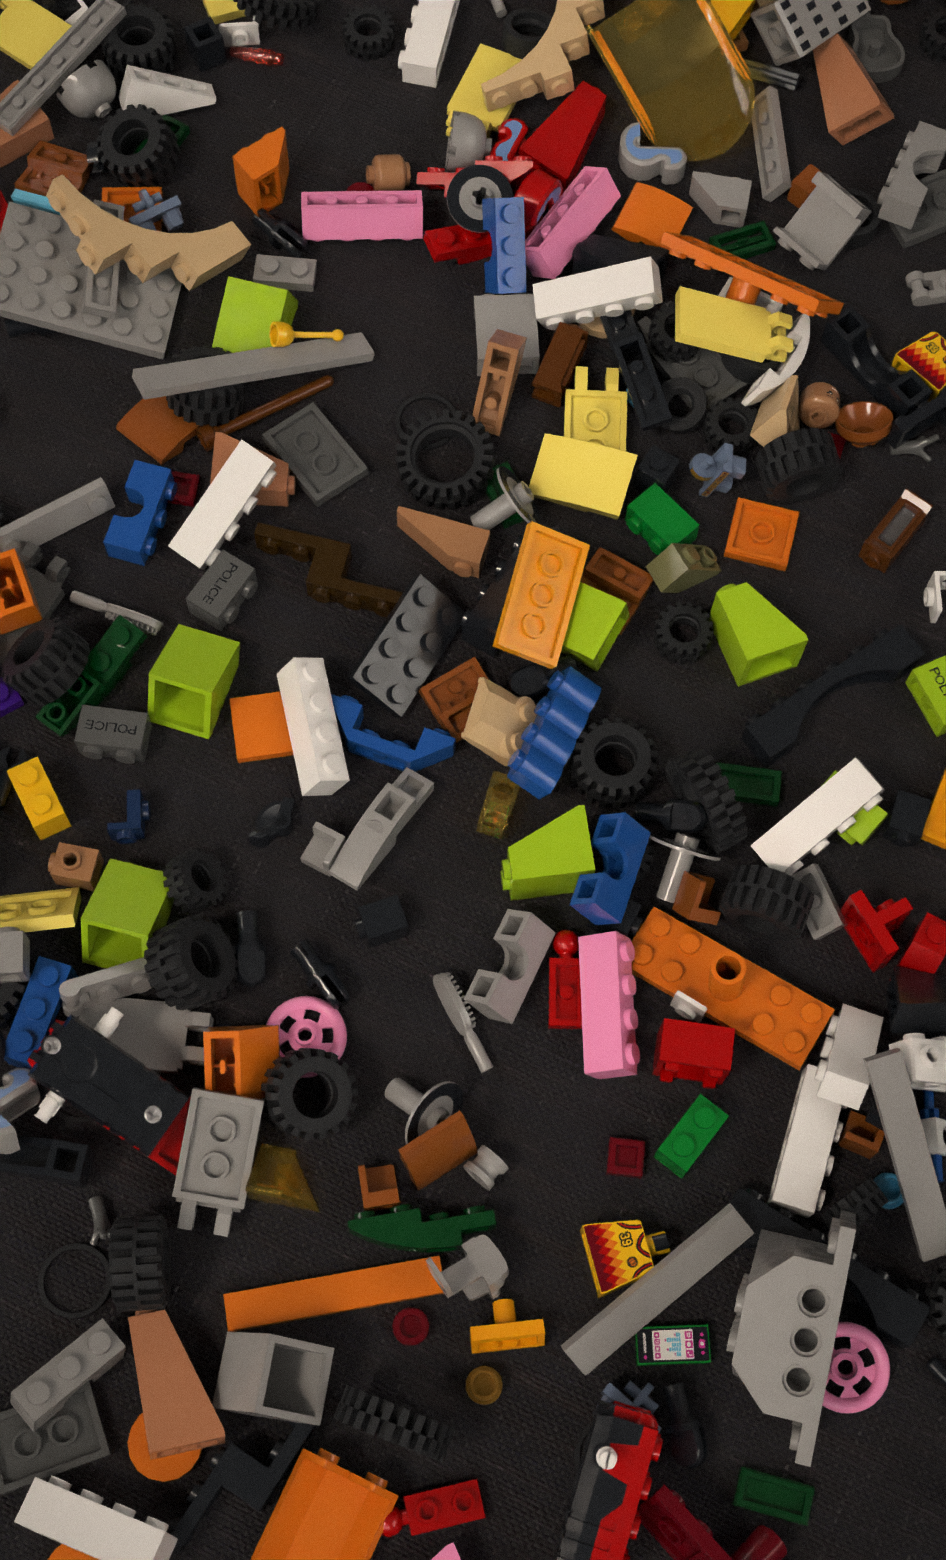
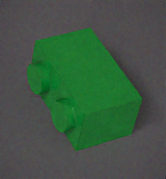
(660, 520)
(691, 1136)

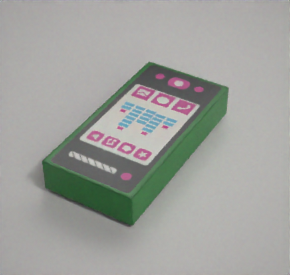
(672, 1345)

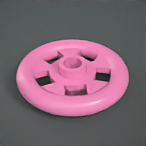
(329, 1019)
(876, 1373)

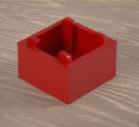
(693, 1052)

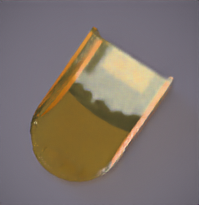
(679, 74)

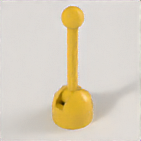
(282, 334)

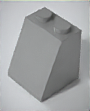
(273, 1377)

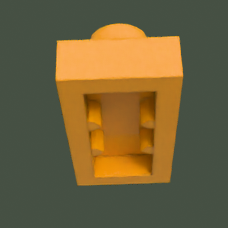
(506, 1332)

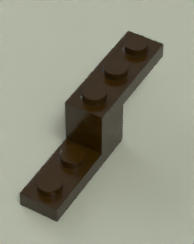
(328, 569)

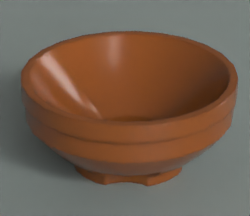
(864, 423)

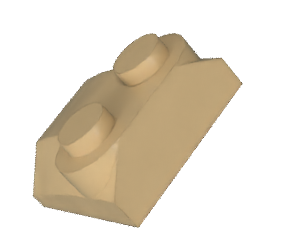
(498, 720)

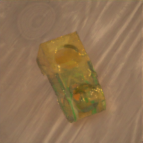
(498, 806)

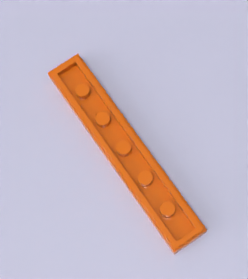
(330, 1294)

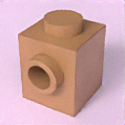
(76, 866)

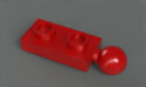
(564, 983)
(436, 1509)

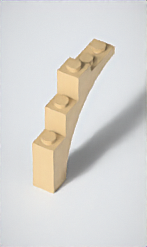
(547, 64)
(147, 252)

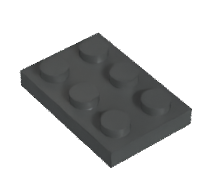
(315, 454)

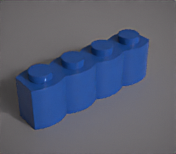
(553, 733)

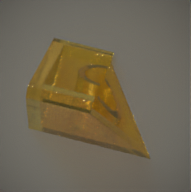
(279, 1179)

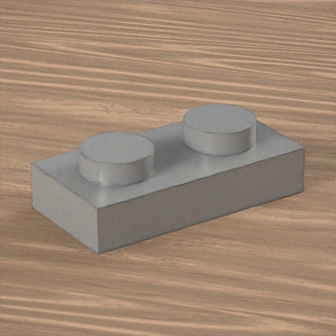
(285, 272)
(825, 913)

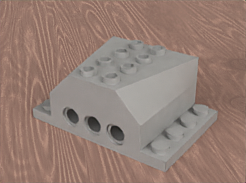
(790, 1325)

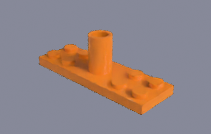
(751, 278)
(754, 1000)

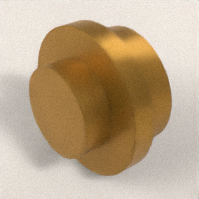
(484, 1385)

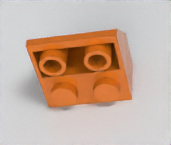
(263, 171)
(17, 597)
(239, 1058)

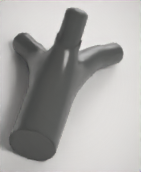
(915, 447)
(100, 1219)

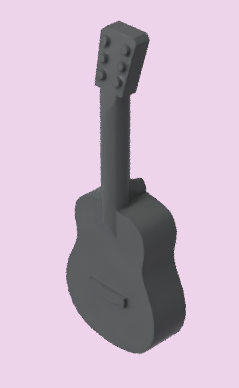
(877, 47)

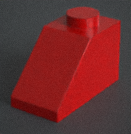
(926, 945)

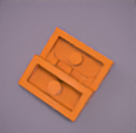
(650, 214)

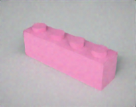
(362, 215)
(570, 221)
(608, 1005)

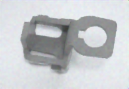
(477, 1274)

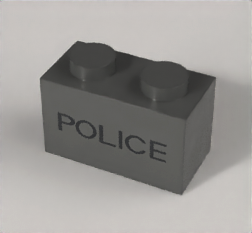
(222, 590)
(113, 734)

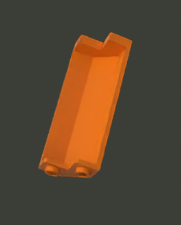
(326, 1513)

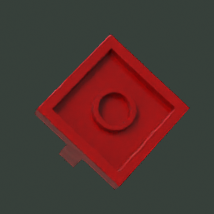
(872, 928)

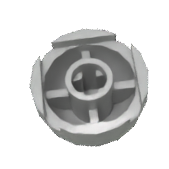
(89, 91)
(466, 141)

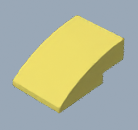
(582, 475)

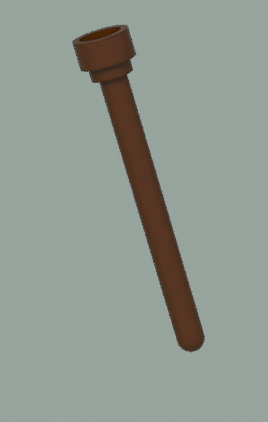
(206, 433)

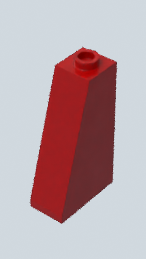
(567, 134)

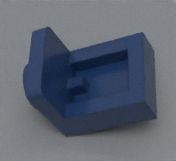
(137, 813)

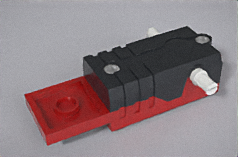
(110, 1088)
(610, 1484)

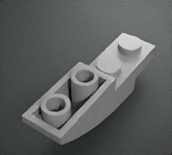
(379, 826)

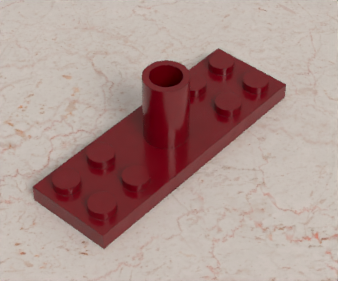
(692, 1539)

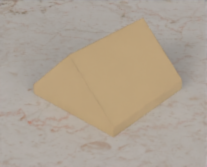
(778, 413)

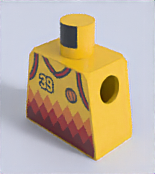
(927, 360)
(620, 1253)

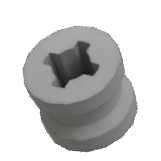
(485, 1167)

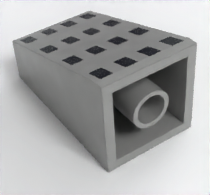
(799, 26)

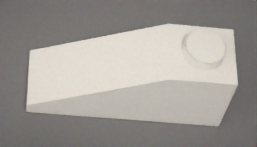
(163, 91)

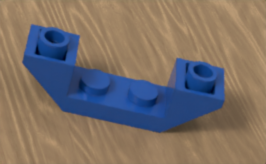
(432, 746)

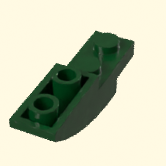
(103, 671)
(406, 1231)

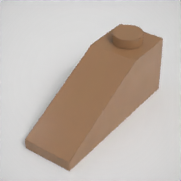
(498, 379)
(452, 543)

